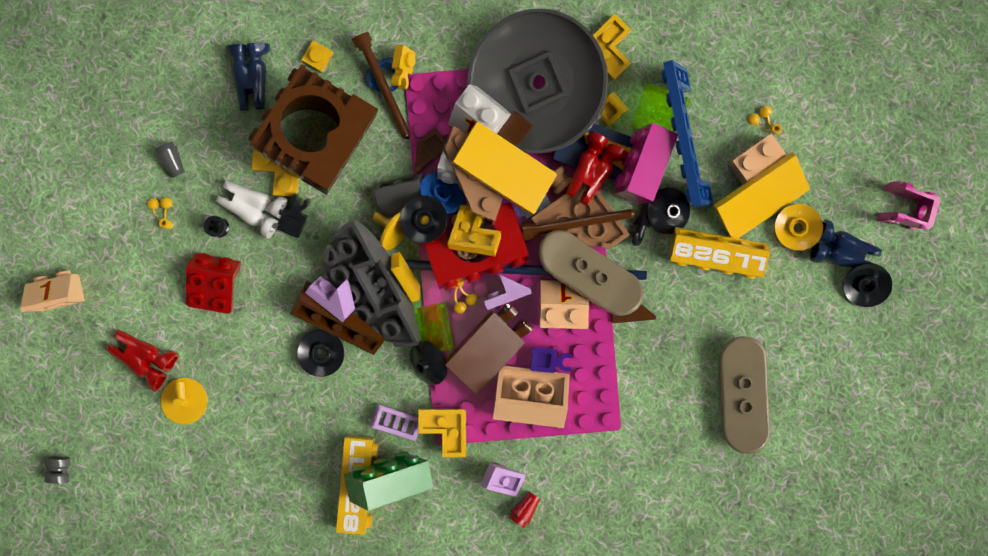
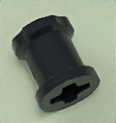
(209, 224)

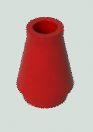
(524, 510)

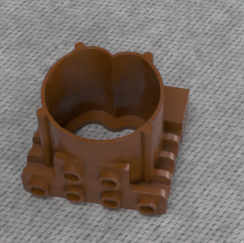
(312, 92)

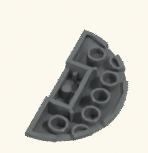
(375, 290)

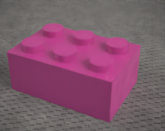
(645, 163)

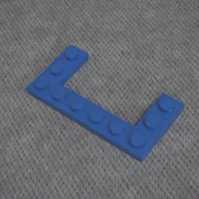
(678, 83)

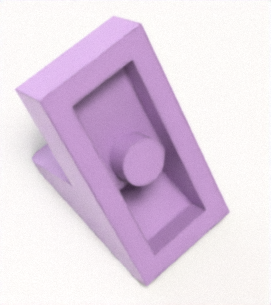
(513, 291)
(336, 301)
(502, 479)

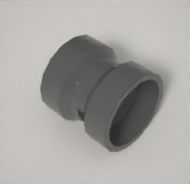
(57, 470)

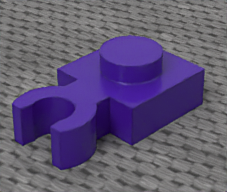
(545, 360)

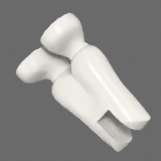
(249, 206)

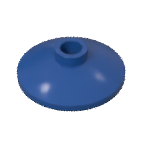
(450, 194)

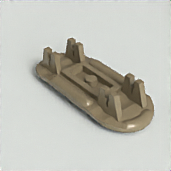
(590, 273)
(744, 395)

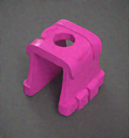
(925, 200)

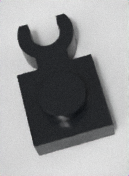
(292, 219)

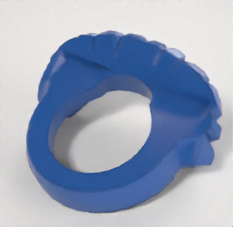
(370, 80)

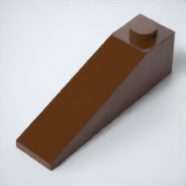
(351, 330)

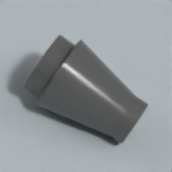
(170, 158)

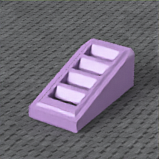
(374, 423)

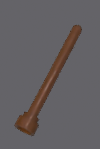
(363, 43)
(532, 230)

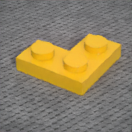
(608, 38)
(284, 183)
(469, 236)
(449, 423)

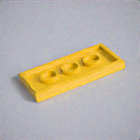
(504, 168)
(762, 196)

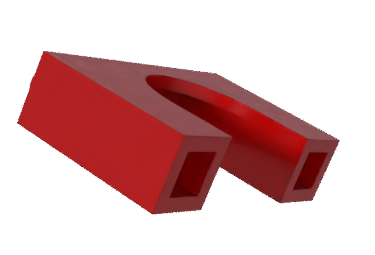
(451, 270)

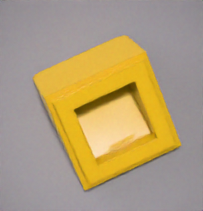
(613, 109)

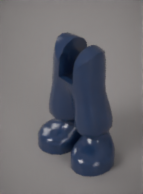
(249, 77)
(847, 248)

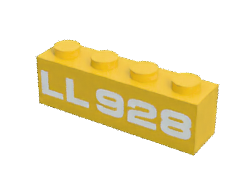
(719, 252)
(356, 452)

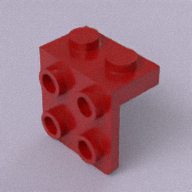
(211, 282)

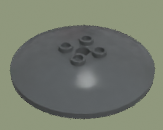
(551, 47)

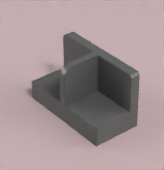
(395, 193)

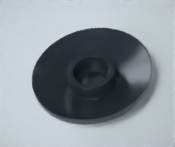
(658, 210)
(412, 216)
(871, 294)
(309, 357)
(428, 363)

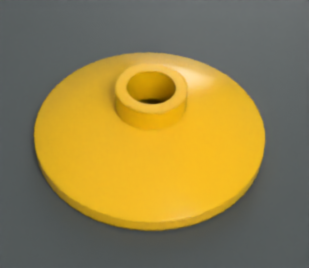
(809, 220)

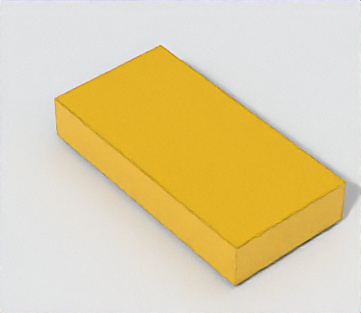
(405, 277)

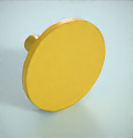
(392, 233)
(184, 401)

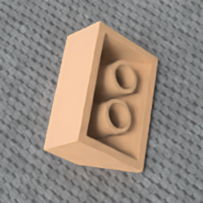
(531, 397)

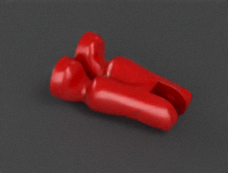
(594, 171)
(138, 359)

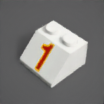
(477, 106)

